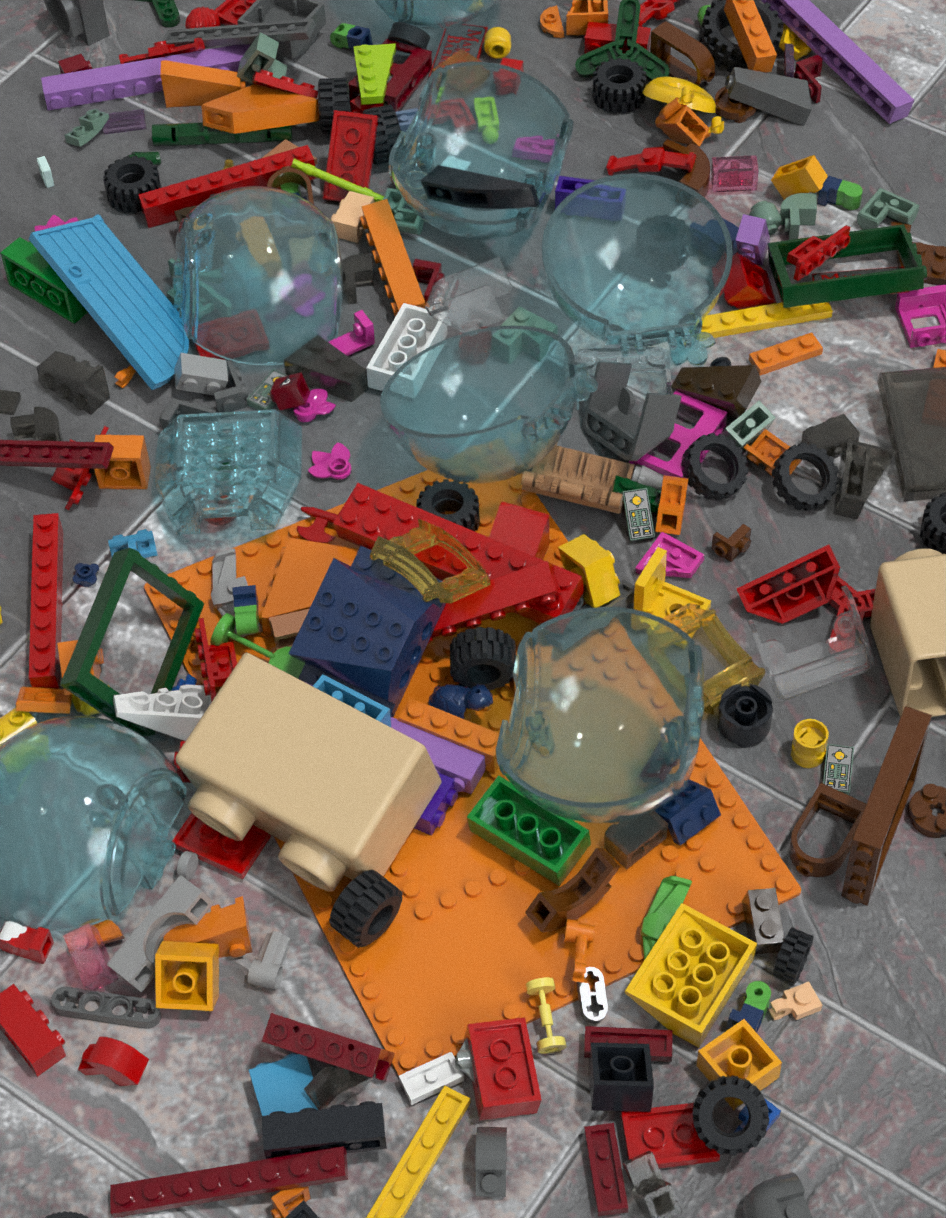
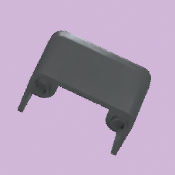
(611, 418)

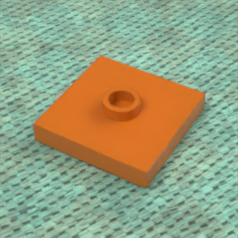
(43, 700)

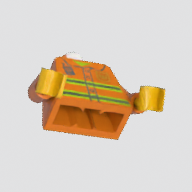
(683, 124)

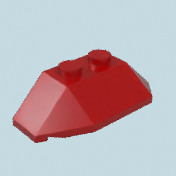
(793, 587)

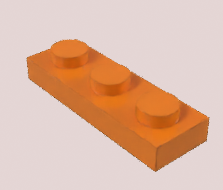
(786, 353)

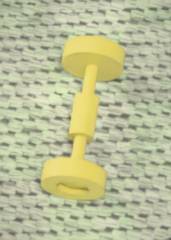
(541, 987)

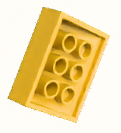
(691, 973)

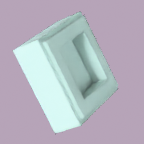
(45, 172)

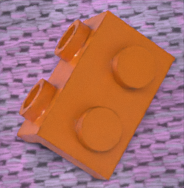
(767, 450)

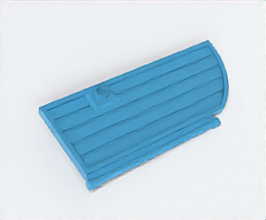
(117, 295)

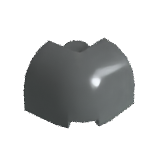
(777, 1199)

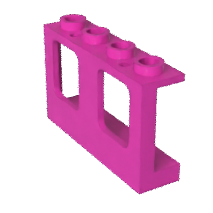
(921, 304)
(712, 421)

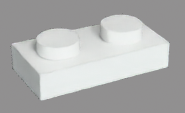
(431, 1078)

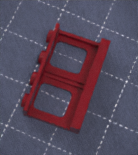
(405, 76)
(328, 1047)

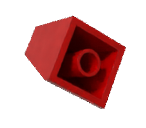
(522, 529)

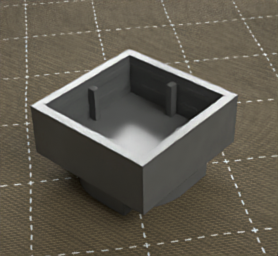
(287, 10)
(79, 18)

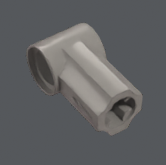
(268, 968)

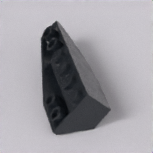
(477, 190)

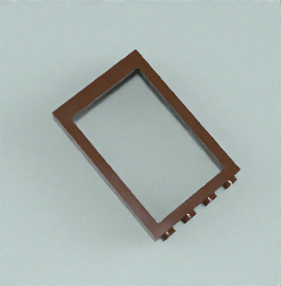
(885, 806)

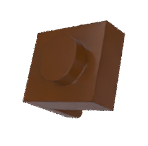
(734, 545)

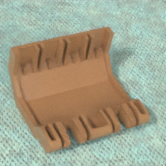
(578, 478)

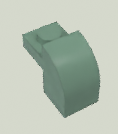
(797, 211)

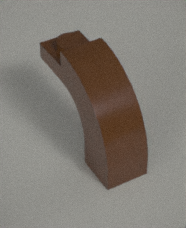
(699, 177)
(575, 897)

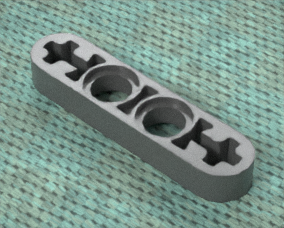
(107, 1003)

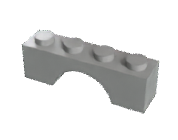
(178, 906)

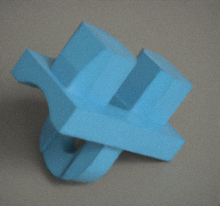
(143, 539)

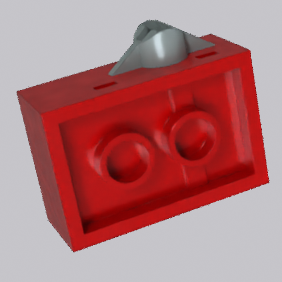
(501, 1068)

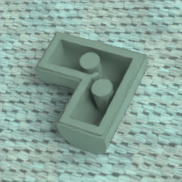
(884, 205)
(405, 219)

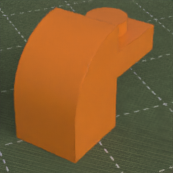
(671, 505)

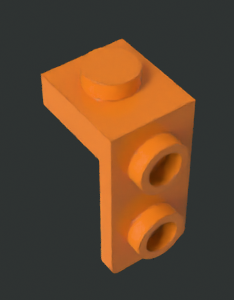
(288, 1200)

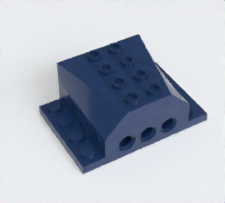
(366, 630)

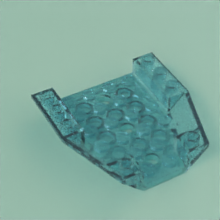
(260, 475)

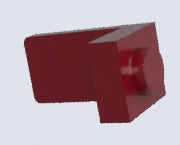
(808, 70)
(428, 273)

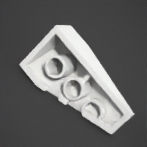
(165, 711)

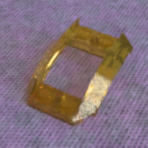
(399, 556)
(741, 668)

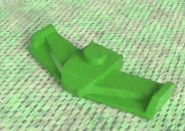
(665, 904)

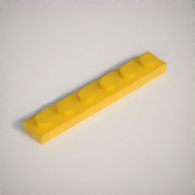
(762, 318)
(421, 1155)

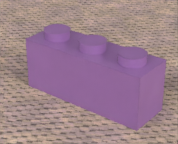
(753, 239)

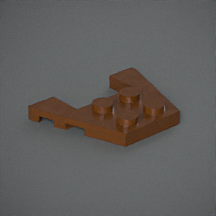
(932, 257)

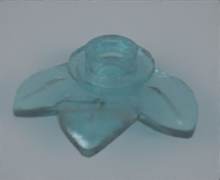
(697, 353)

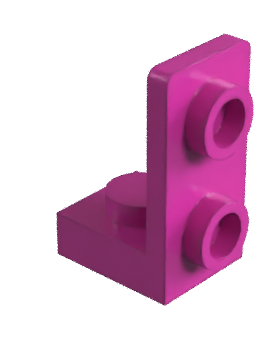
(359, 338)

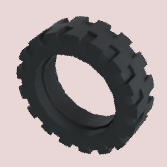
(732, 456)
(790, 492)

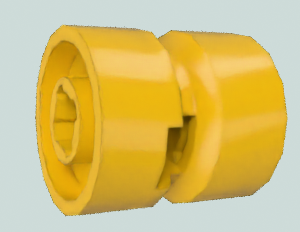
(809, 743)

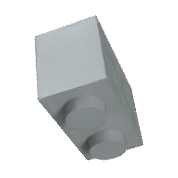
(200, 374)

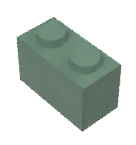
(749, 425)

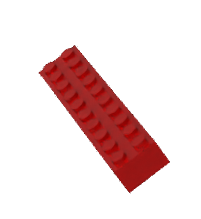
(375, 514)

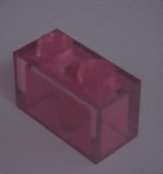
(734, 173)
(90, 957)

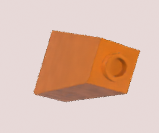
(196, 84)

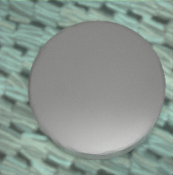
(187, 865)

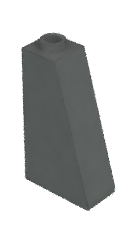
(771, 93)

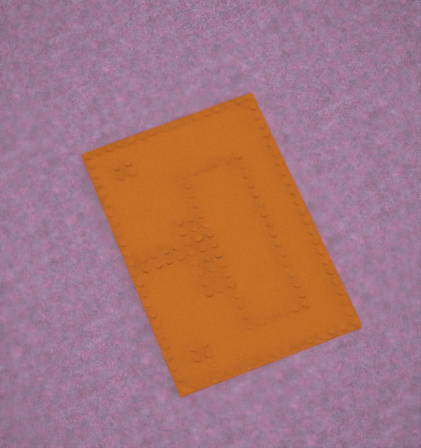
(462, 926)

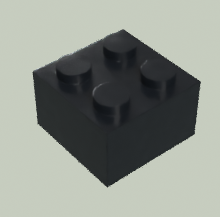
(620, 1077)

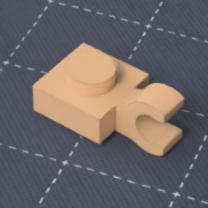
(798, 1000)

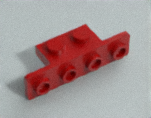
(816, 251)
(73, 479)
(218, 661)

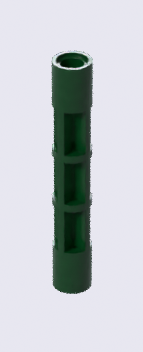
(198, 134)

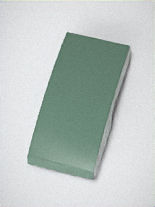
(90, 124)

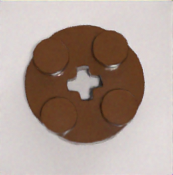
(730, 109)
(921, 812)

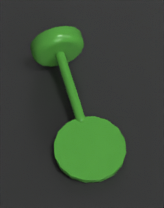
(279, 659)

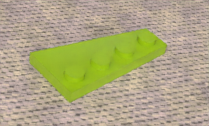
(373, 70)

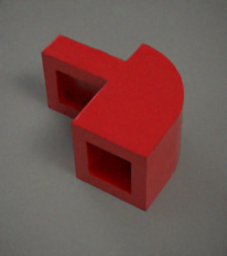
(115, 1060)

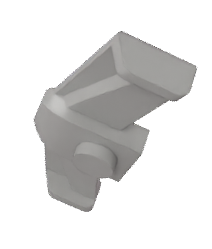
(223, 579)

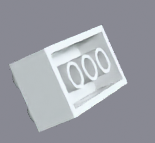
(407, 336)

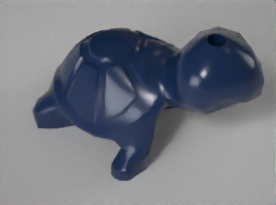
(456, 699)

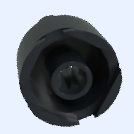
(745, 714)

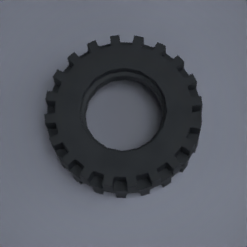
(723, 50)

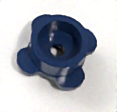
(87, 579)

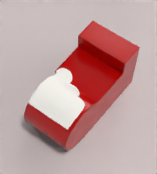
(26, 941)

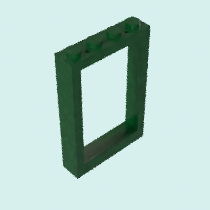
(855, 286)
(77, 676)

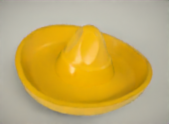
(668, 88)

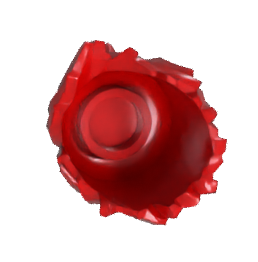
(201, 18)

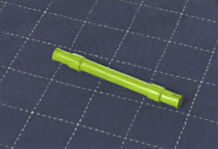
(310, 170)

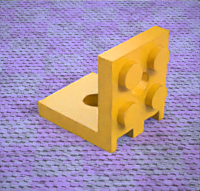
(659, 597)

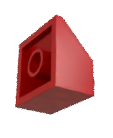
(748, 285)

